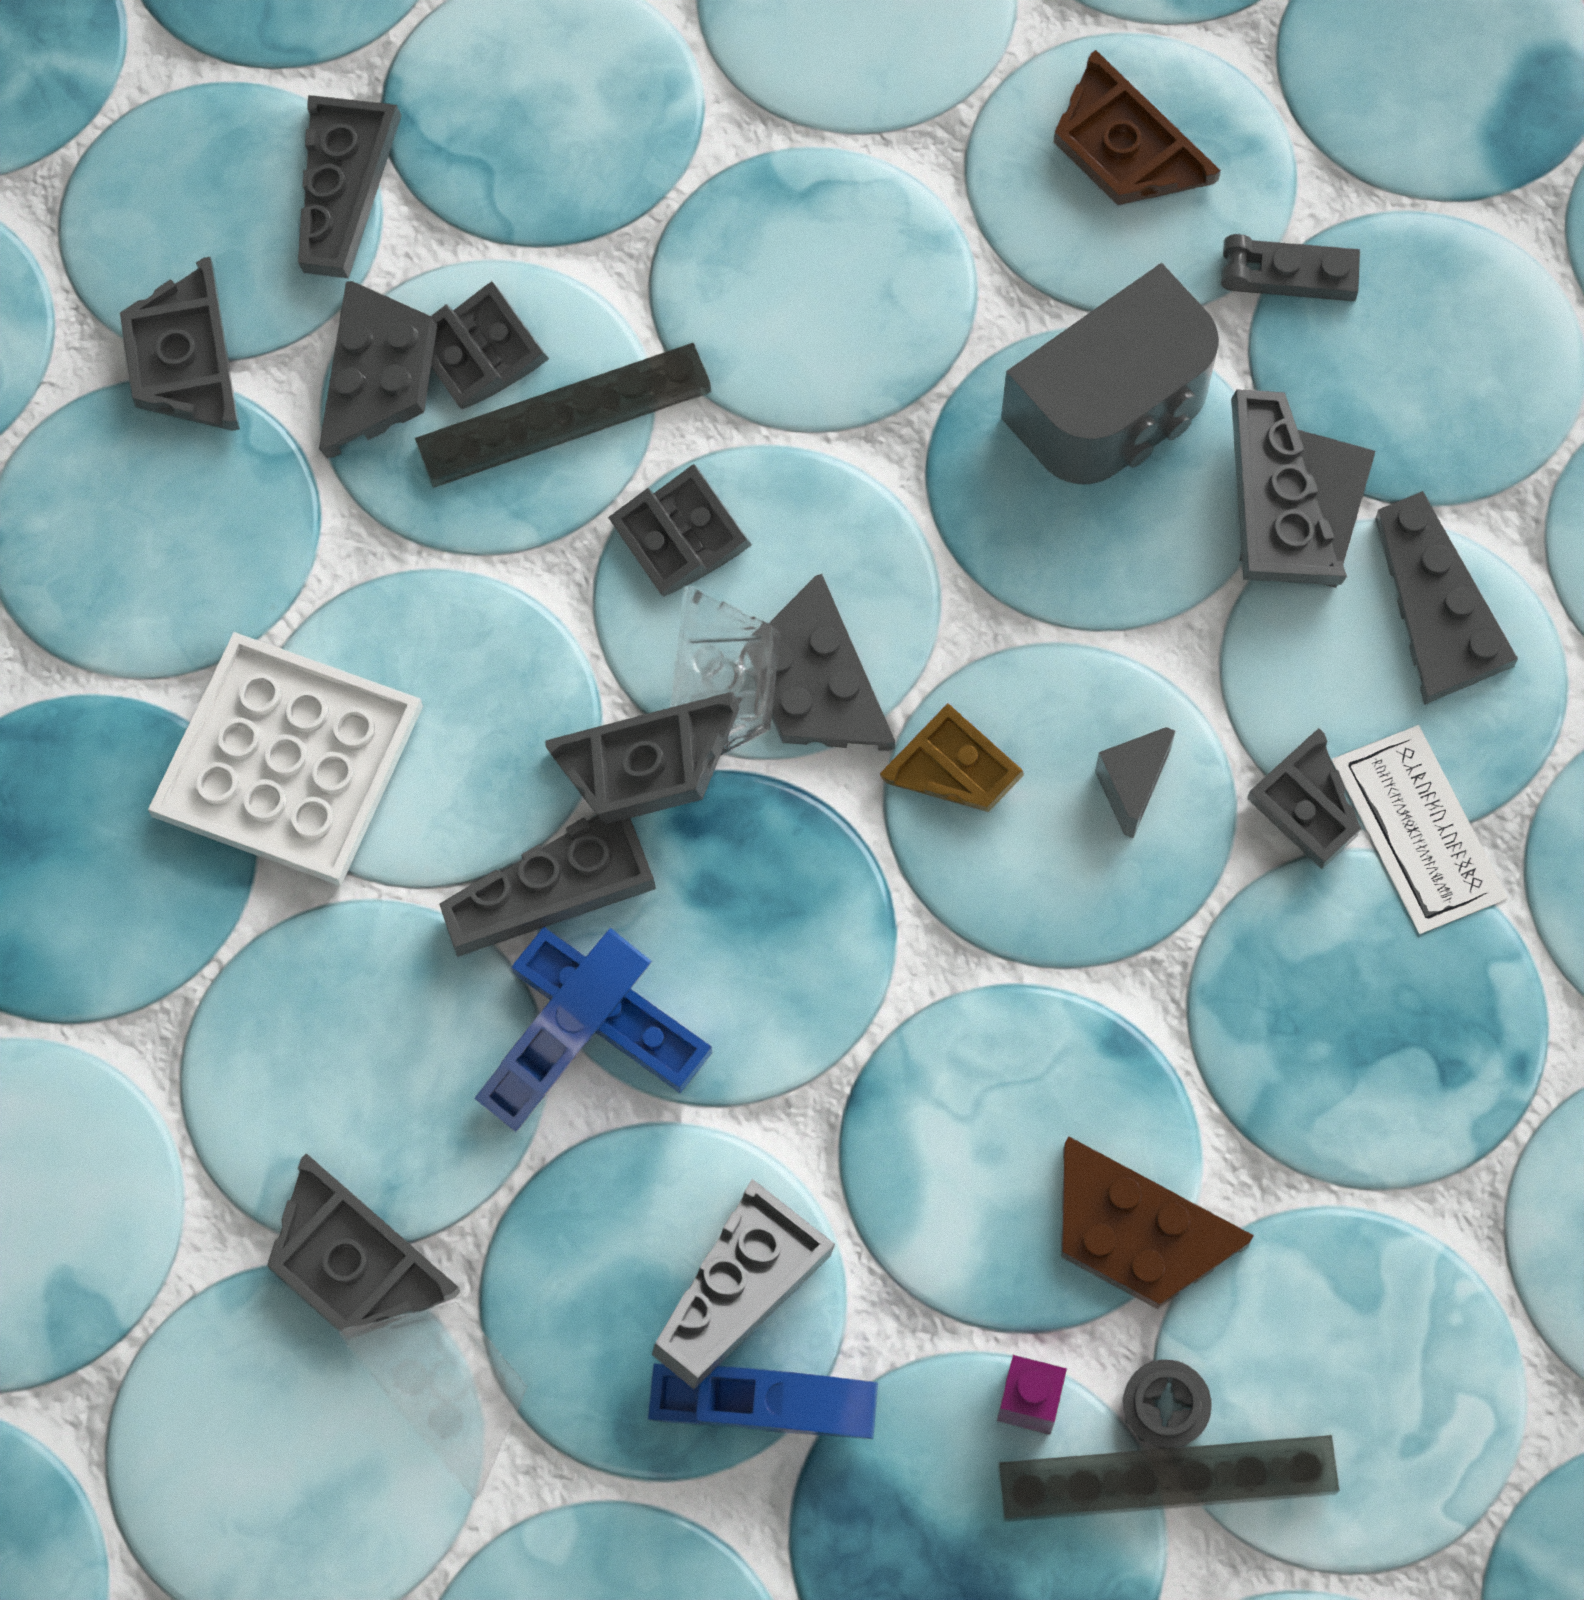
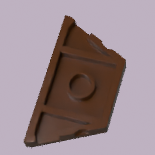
(1126, 140)
(1137, 1229)

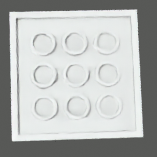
(286, 758)

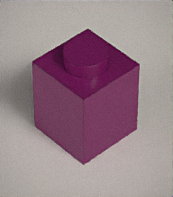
(1032, 1394)

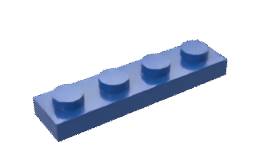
(633, 1026)

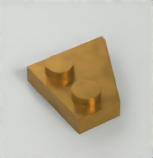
(954, 764)

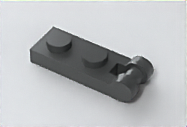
(1290, 269)

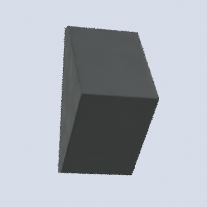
(1131, 773)

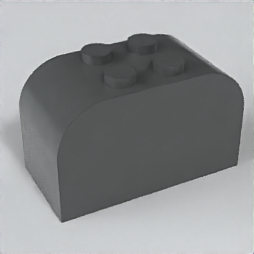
(1114, 381)

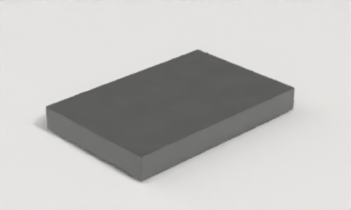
(1341, 479)

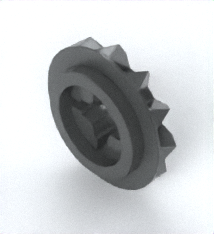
(1187, 1389)

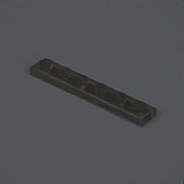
(563, 415)
(1168, 1478)

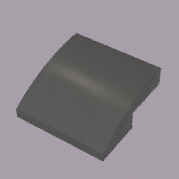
(482, 347)
(679, 531)

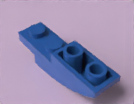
(562, 1029)
(767, 1401)

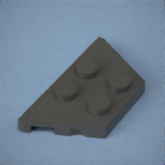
(181, 352)
(376, 368)
(820, 679)
(647, 759)
(348, 1258)

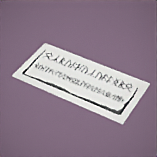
(1419, 829)

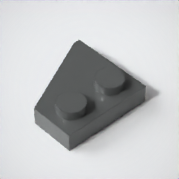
(1308, 801)

